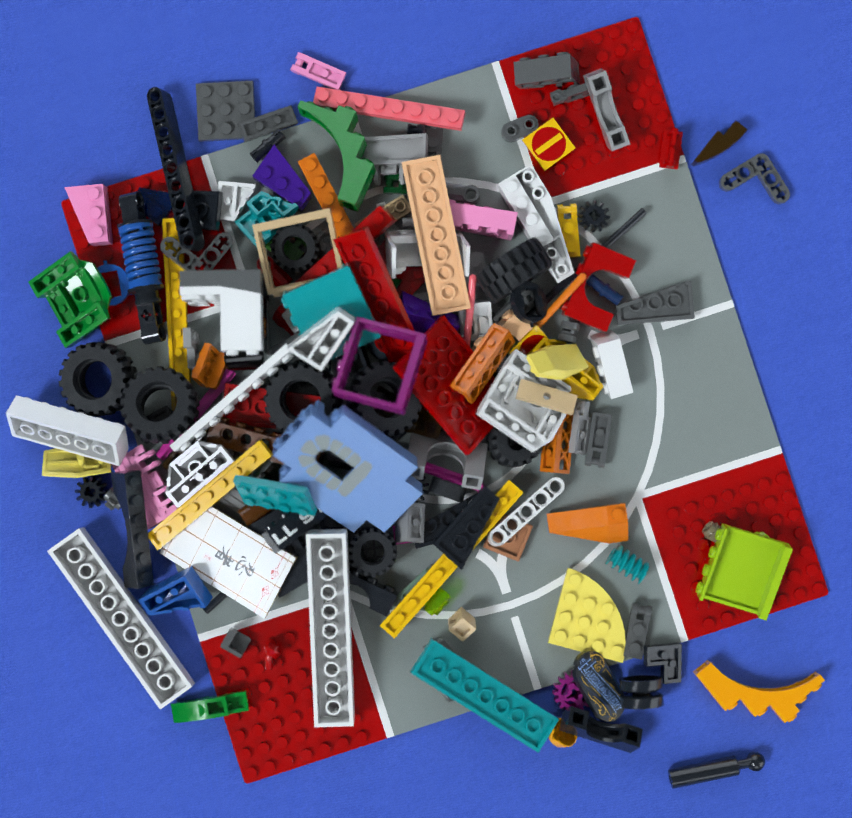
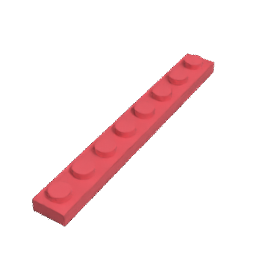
(391, 108)

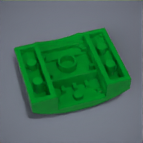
(75, 295)

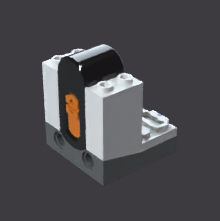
(242, 312)

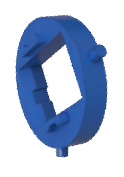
(122, 281)

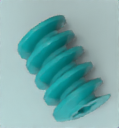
(628, 563)

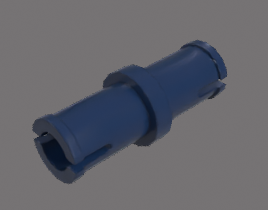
(604, 289)

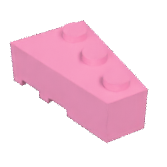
(93, 212)

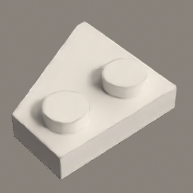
(234, 198)

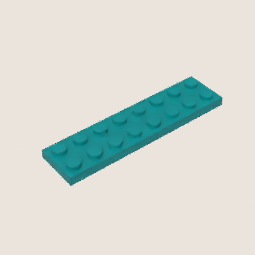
(484, 695)

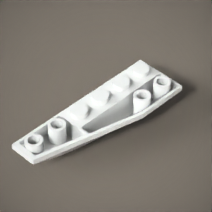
(537, 217)

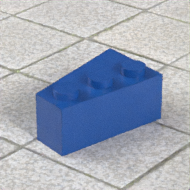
(178, 592)

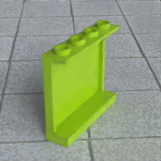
(744, 570)

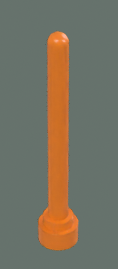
(561, 299)

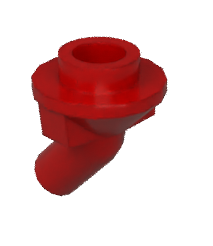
(271, 652)

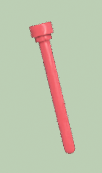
(469, 312)

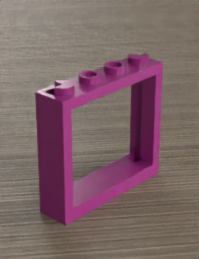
(350, 348)

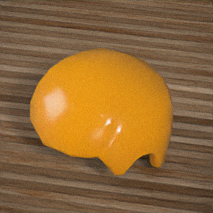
(561, 738)

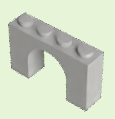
(472, 464)

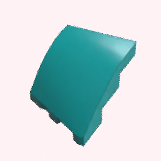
(263, 209)

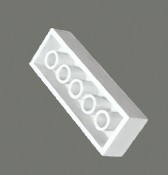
(68, 430)

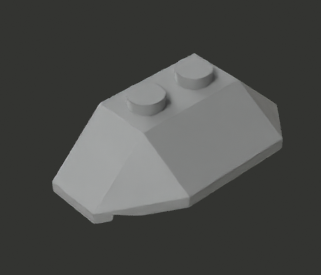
(195, 470)

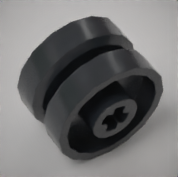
(641, 692)

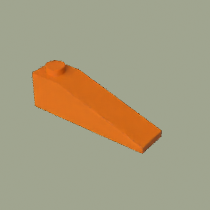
(595, 523)

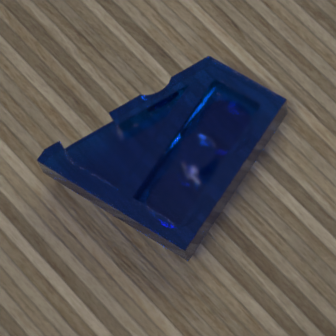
(156, 204)

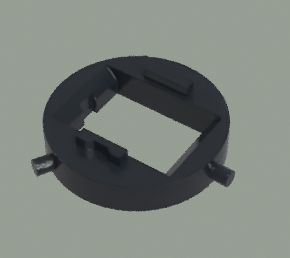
(517, 303)

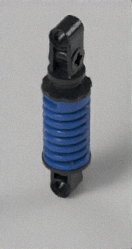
(140, 260)

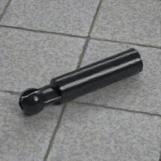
(714, 770)

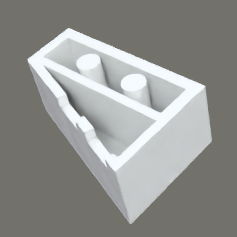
(323, 338)
(611, 364)

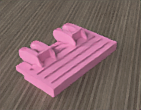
(156, 505)

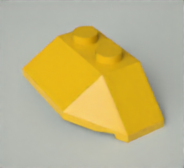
(585, 383)

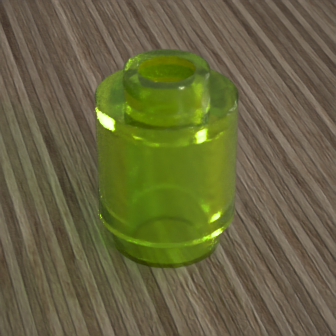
(437, 602)

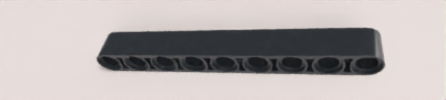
(180, 176)

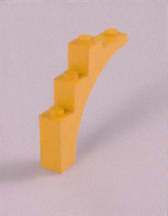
(756, 700)

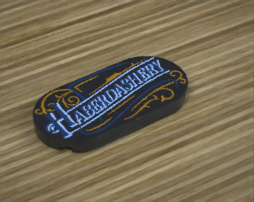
(598, 685)

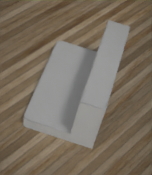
(411, 524)

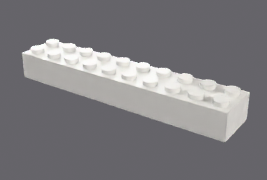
(121, 617)
(330, 627)

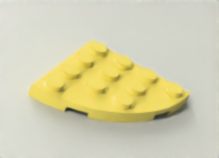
(587, 618)

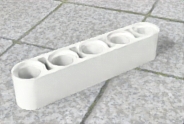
(534, 507)

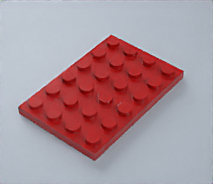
(441, 363)

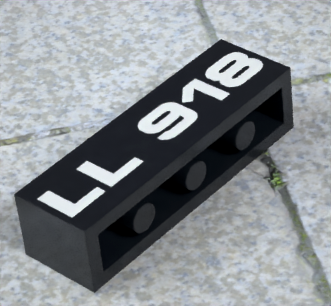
(289, 529)

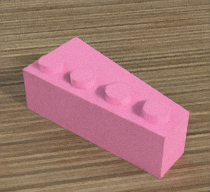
(483, 220)

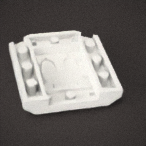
(522, 421)

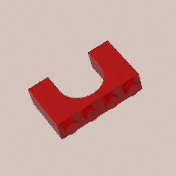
(577, 305)

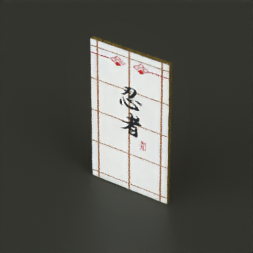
(232, 559)

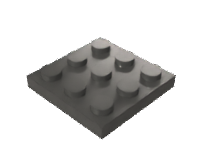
(222, 108)

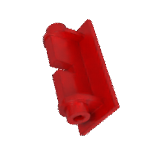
(670, 149)

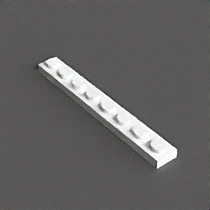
(227, 404)

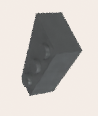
(546, 71)

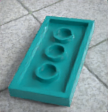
(275, 495)

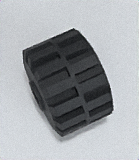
(504, 453)

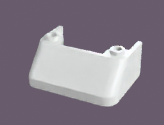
(403, 251)

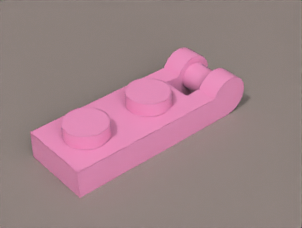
(318, 71)

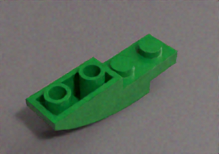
(210, 707)

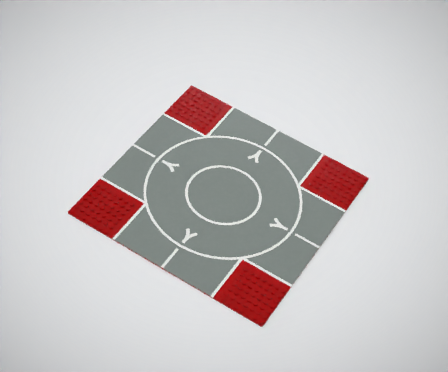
(679, 447)

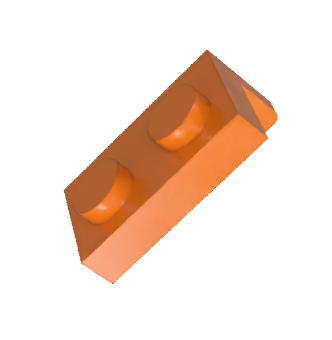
(209, 367)

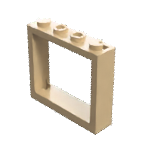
(259, 228)

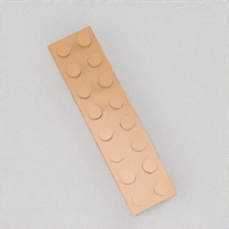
(436, 235)

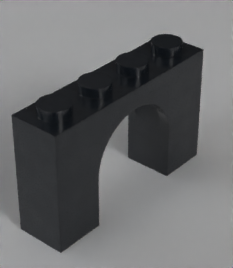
(298, 574)

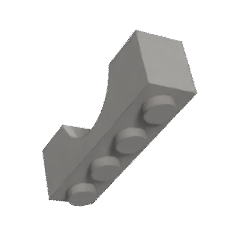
(608, 118)

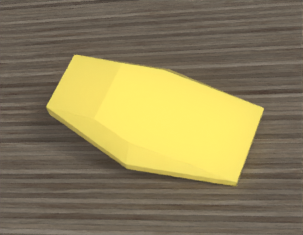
(557, 361)
(70, 465)

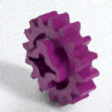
(566, 695)

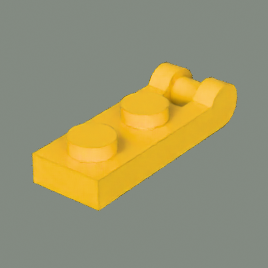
(569, 228)

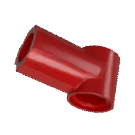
(279, 276)

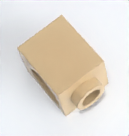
(462, 624)

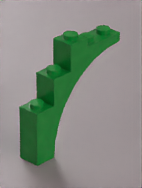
(357, 170)

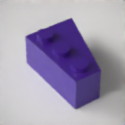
(282, 180)
(421, 315)

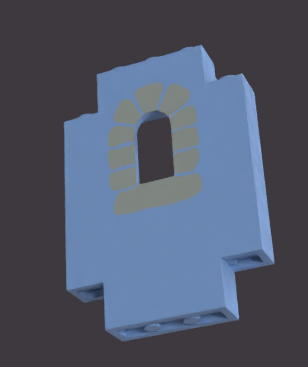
(376, 487)

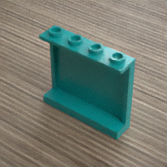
(321, 296)

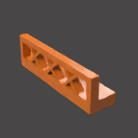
(483, 362)
(553, 452)

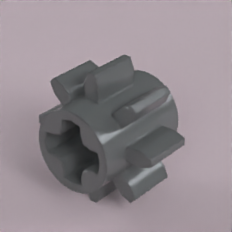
(112, 501)

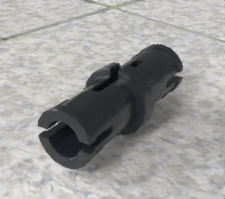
(266, 145)

